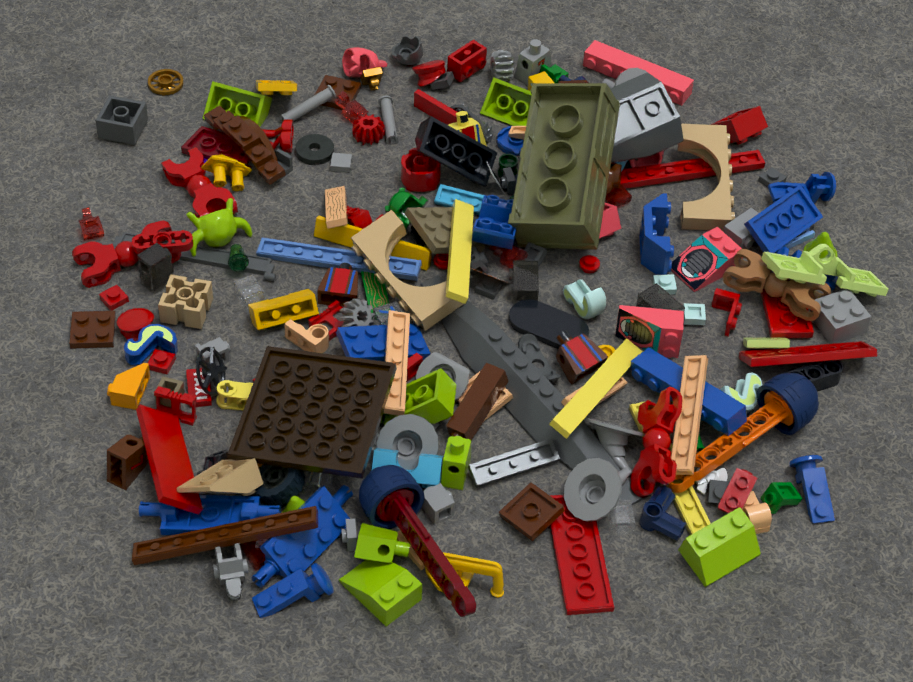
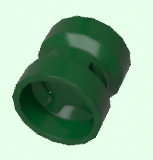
(506, 161)

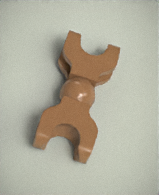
(756, 277)

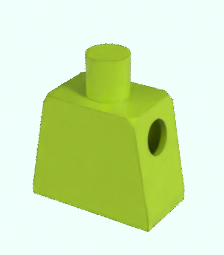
(459, 455)
(371, 543)

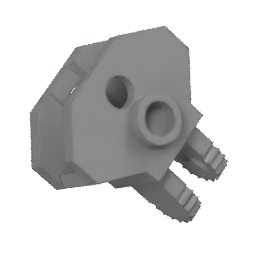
(231, 571)

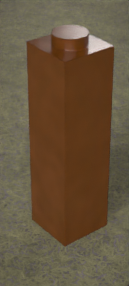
(477, 402)

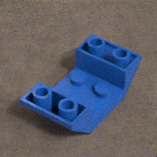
(493, 225)
(654, 247)

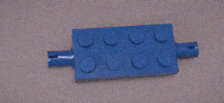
(216, 511)
(300, 549)

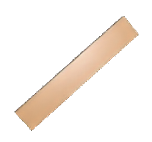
(397, 352)
(688, 423)

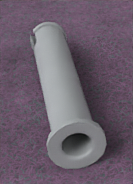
(385, 103)
(310, 104)

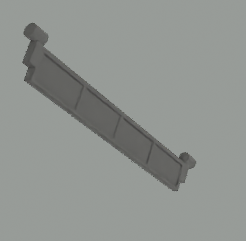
(217, 258)

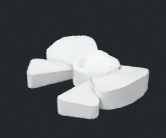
(720, 475)

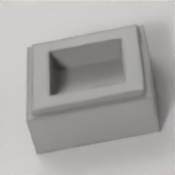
(341, 162)

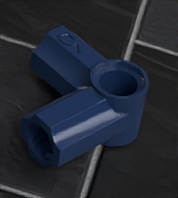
(655, 516)

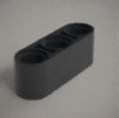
(822, 374)

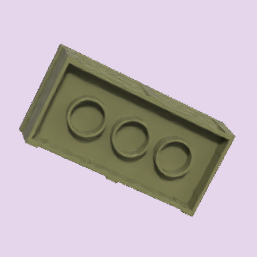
(565, 165)

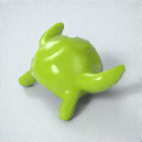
(217, 227)

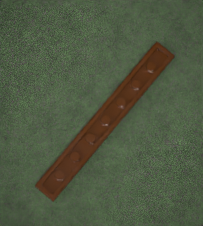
(225, 535)

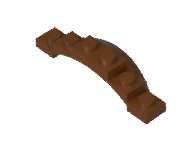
(250, 139)

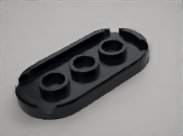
(545, 321)

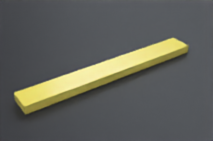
(460, 252)
(595, 389)
(686, 501)

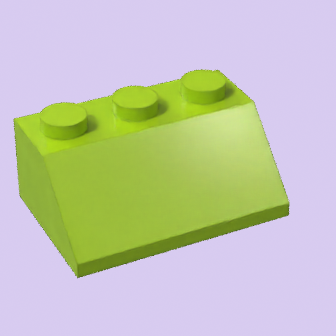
(238, 102)
(507, 103)
(721, 547)

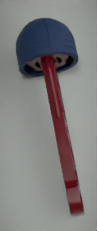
(392, 500)

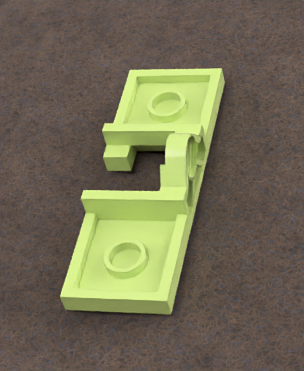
(812, 269)

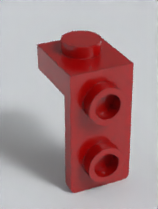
(358, 217)
(728, 302)
(737, 491)

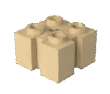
(185, 301)

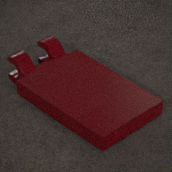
(214, 143)

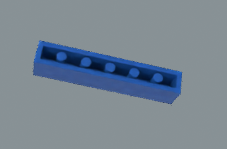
(717, 408)

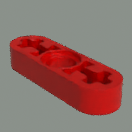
(177, 236)

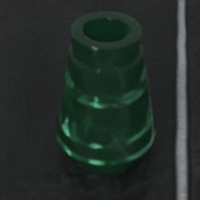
(237, 259)

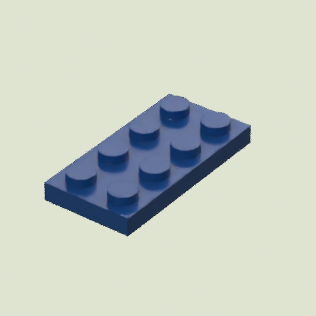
(783, 220)
(370, 342)

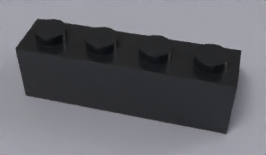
(455, 150)

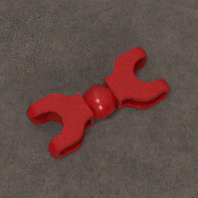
(191, 177)
(108, 260)
(656, 456)

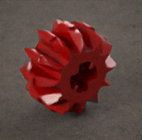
(368, 129)

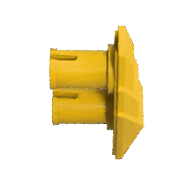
(222, 166)

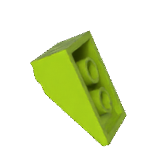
(429, 397)
(383, 589)

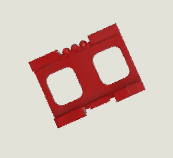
(327, 316)
(176, 400)

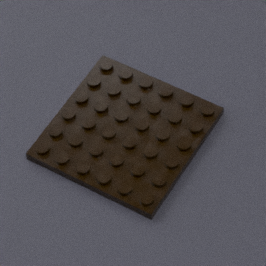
(313, 412)

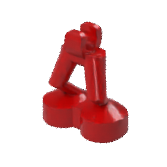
(286, 135)

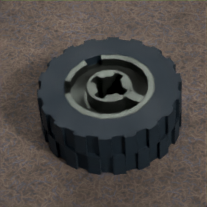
(279, 484)

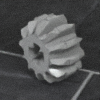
(501, 65)
(356, 313)

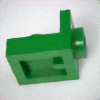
(553, 72)
(780, 494)

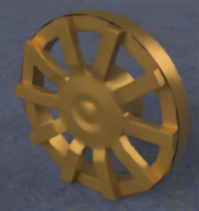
(165, 82)

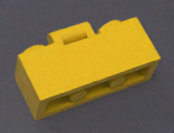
(283, 308)

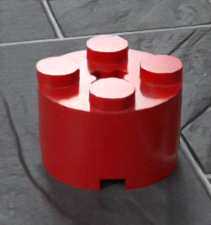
(419, 172)

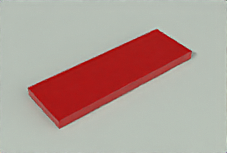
(808, 353)
(167, 458)
(580, 564)

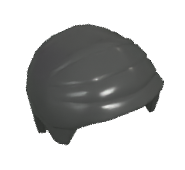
(408, 51)

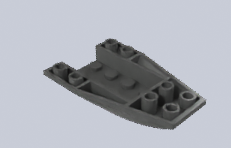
(645, 119)

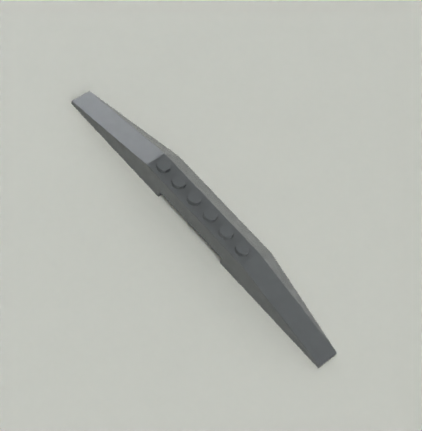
(534, 397)

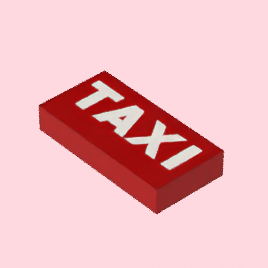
(195, 389)

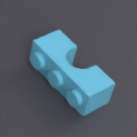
(428, 469)

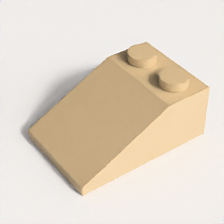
(226, 478)

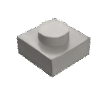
(349, 535)

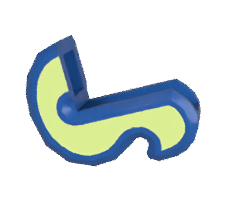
(148, 340)

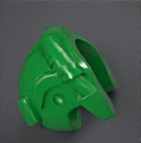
(401, 201)

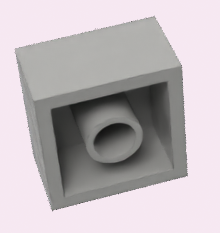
(841, 316)

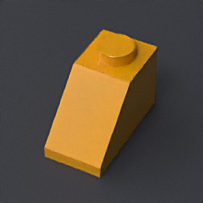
(129, 387)

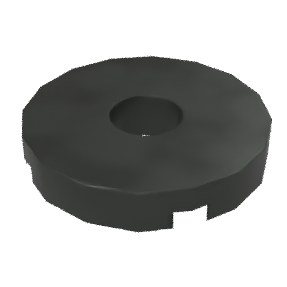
(311, 141)

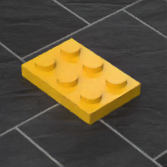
(267, 87)

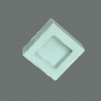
(667, 282)
(694, 314)

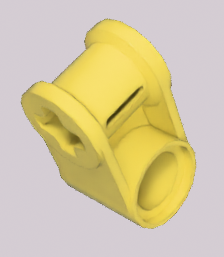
(236, 395)

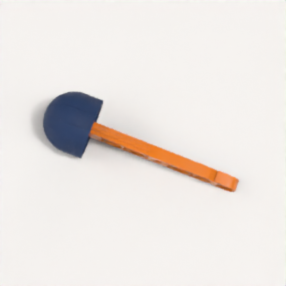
(784, 403)

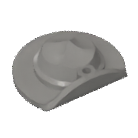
(454, 370)

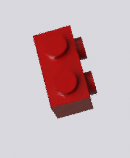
(467, 60)

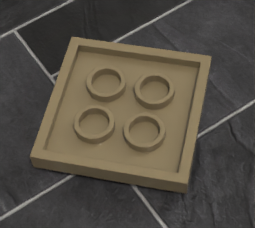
(435, 227)

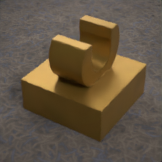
(372, 77)

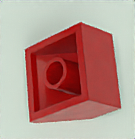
(744, 124)

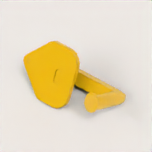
(466, 568)

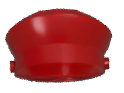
(429, 71)
(133, 321)

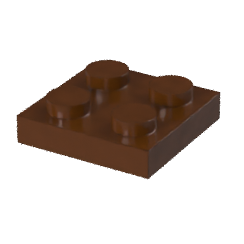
(350, 87)
(92, 329)
(531, 511)

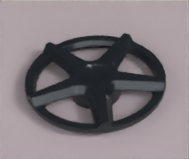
(210, 370)

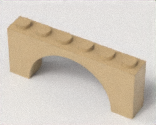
(711, 145)
(375, 245)

